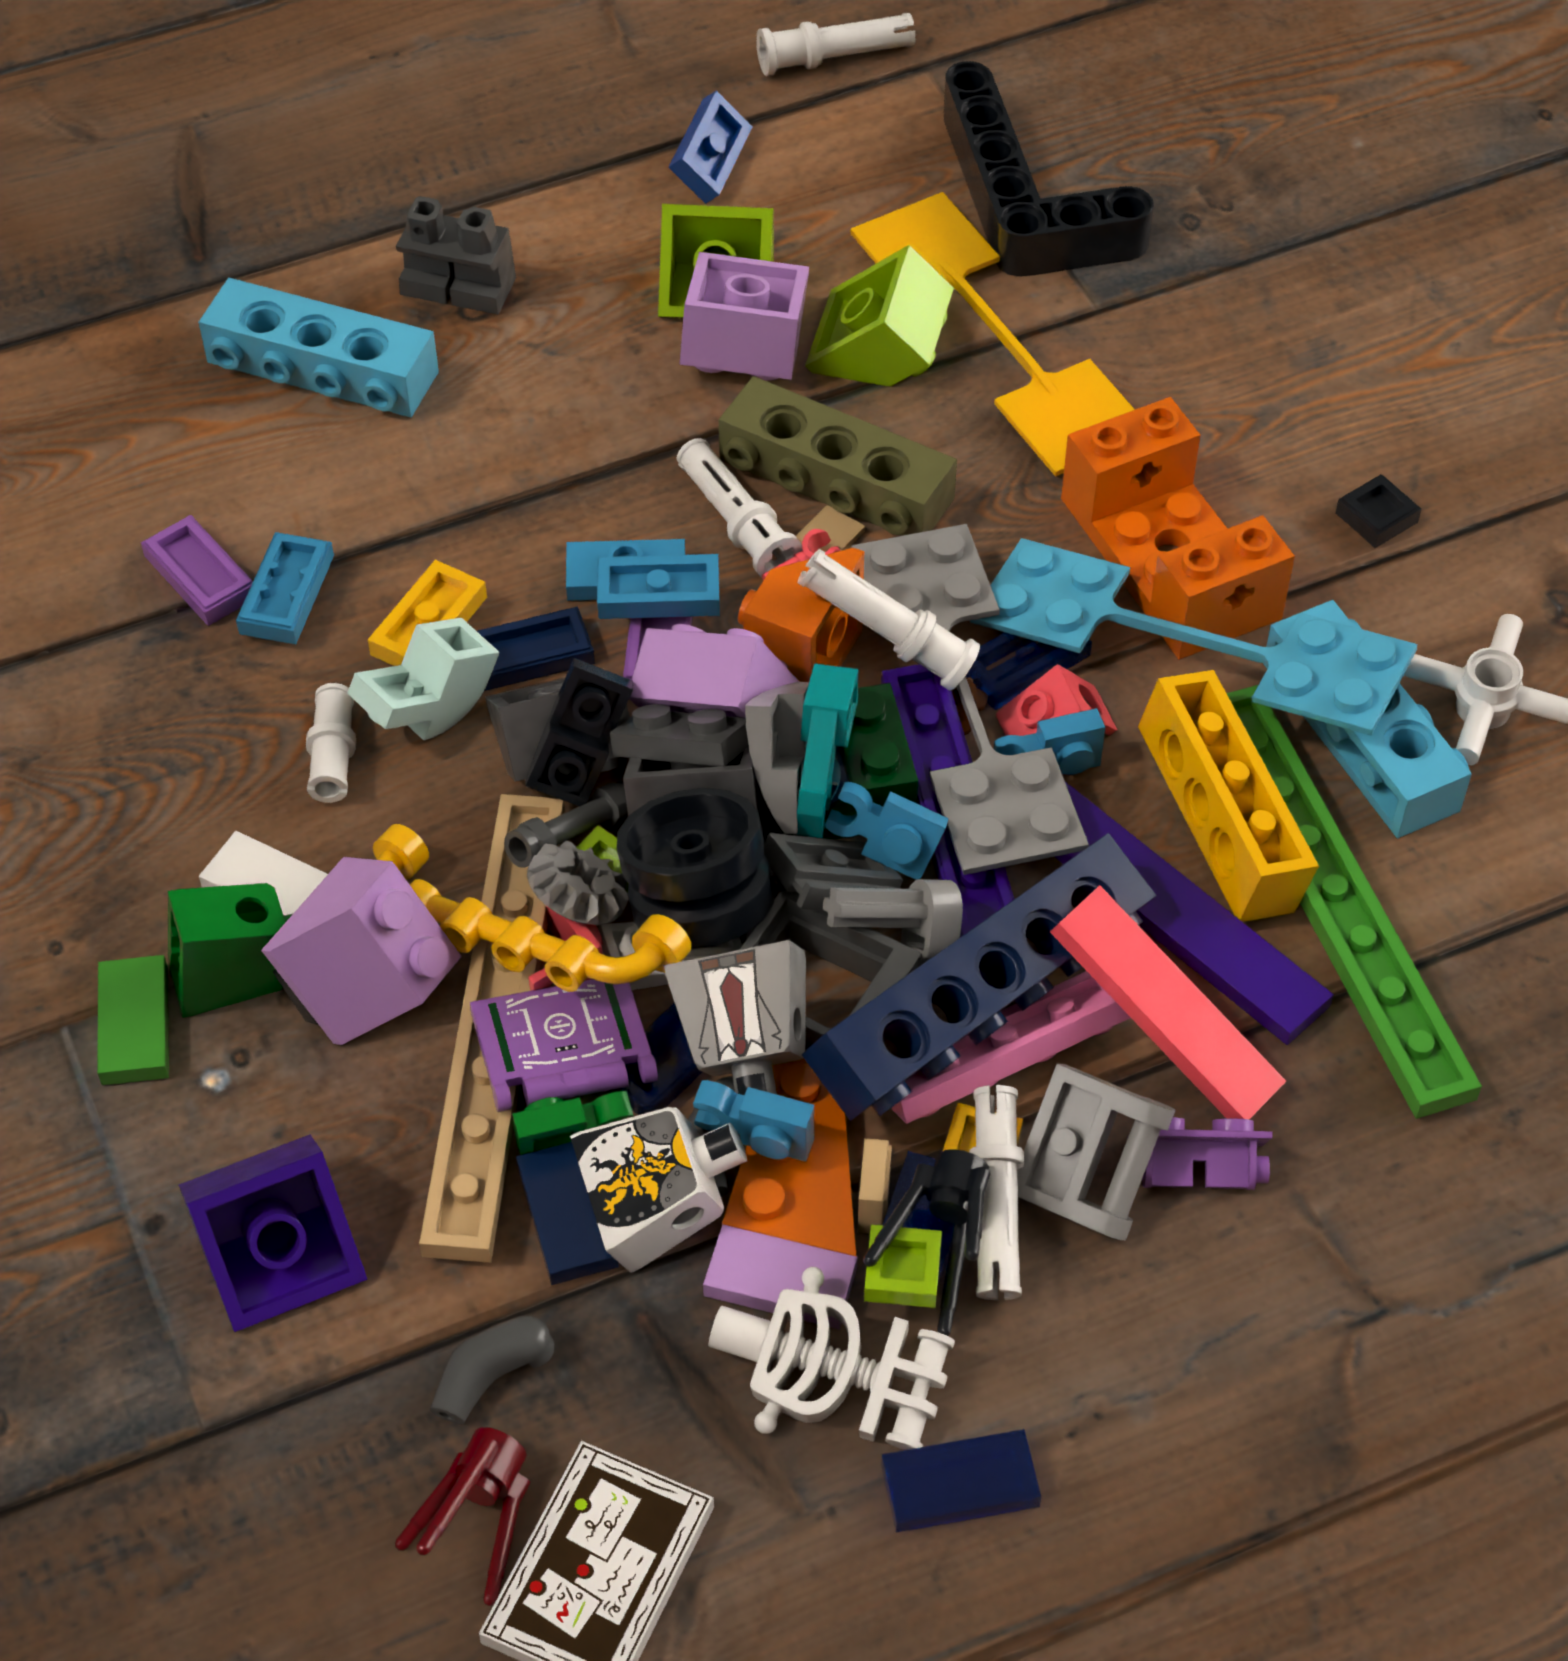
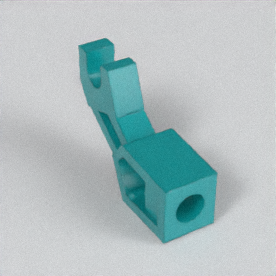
(825, 725)

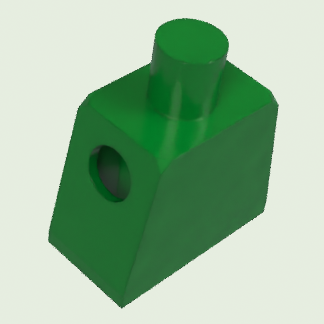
(219, 943)

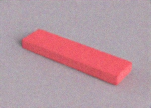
(1168, 1006)

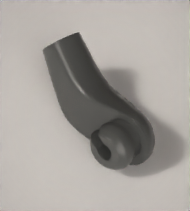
(485, 1359)

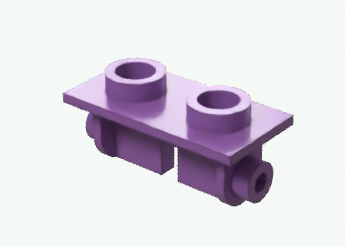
(1226, 1150)

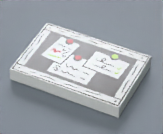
(597, 1563)

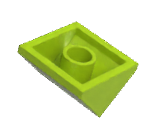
(707, 229)

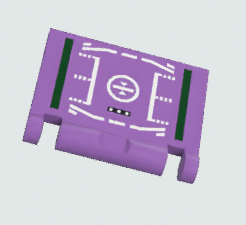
(561, 1041)

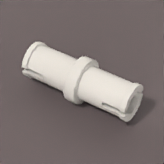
(330, 743)

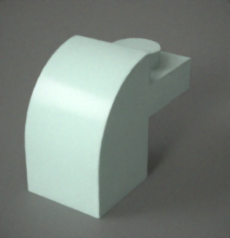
(434, 684)

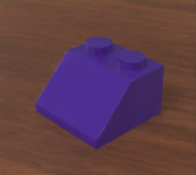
(273, 1232)

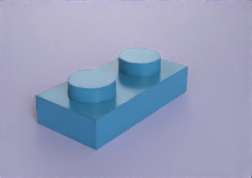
(658, 586)

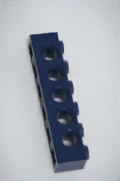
(853, 1055)

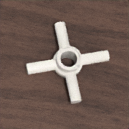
(1489, 688)

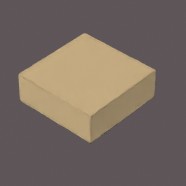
(874, 1184)

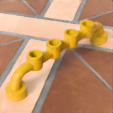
(518, 942)

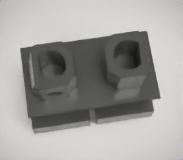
(456, 257)

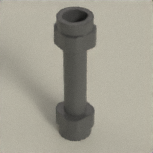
(605, 808)

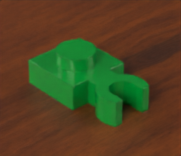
(553, 1120)

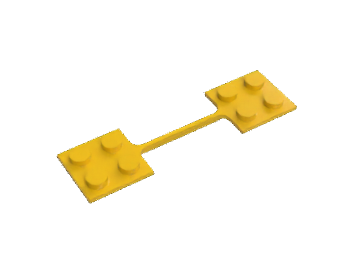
(1051, 402)

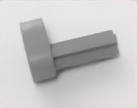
(926, 912)

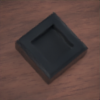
(1378, 511)

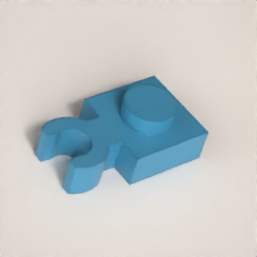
(897, 834)
(765, 1121)

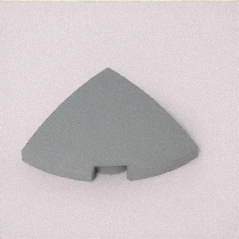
(776, 749)

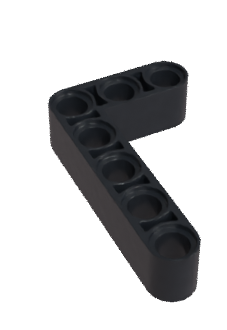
(1024, 230)

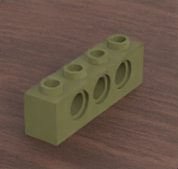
(836, 458)

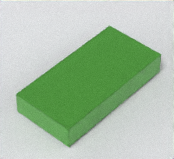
(133, 1020)

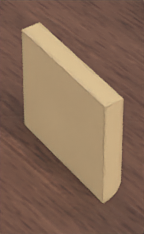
(840, 528)

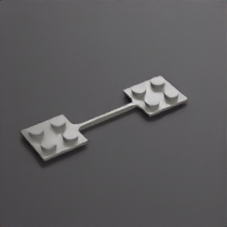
(1000, 805)

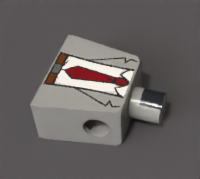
(743, 1011)

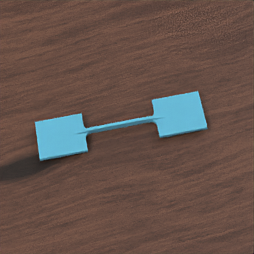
(1315, 672)

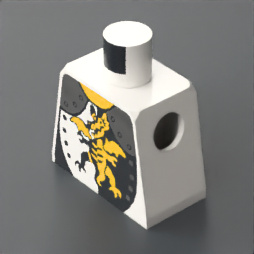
(653, 1181)

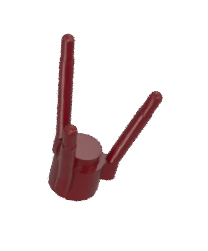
(480, 1474)

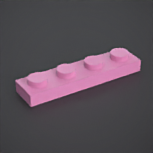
(1031, 1036)

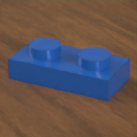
(710, 147)

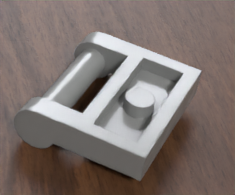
(1071, 1140)

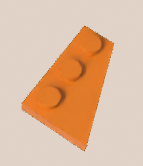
(795, 1197)

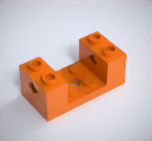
(1136, 492)

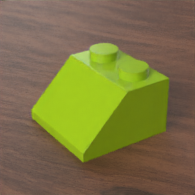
(882, 322)

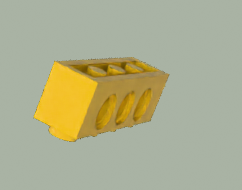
(1227, 796)

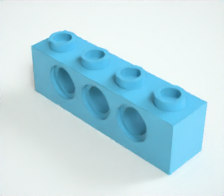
(319, 347)
(1405, 764)

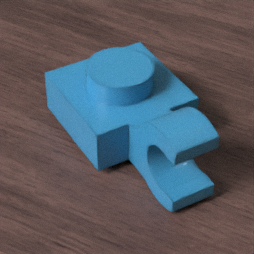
(1073, 737)

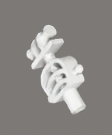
(765, 1342)

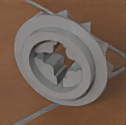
(562, 880)

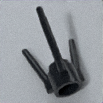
(955, 1196)

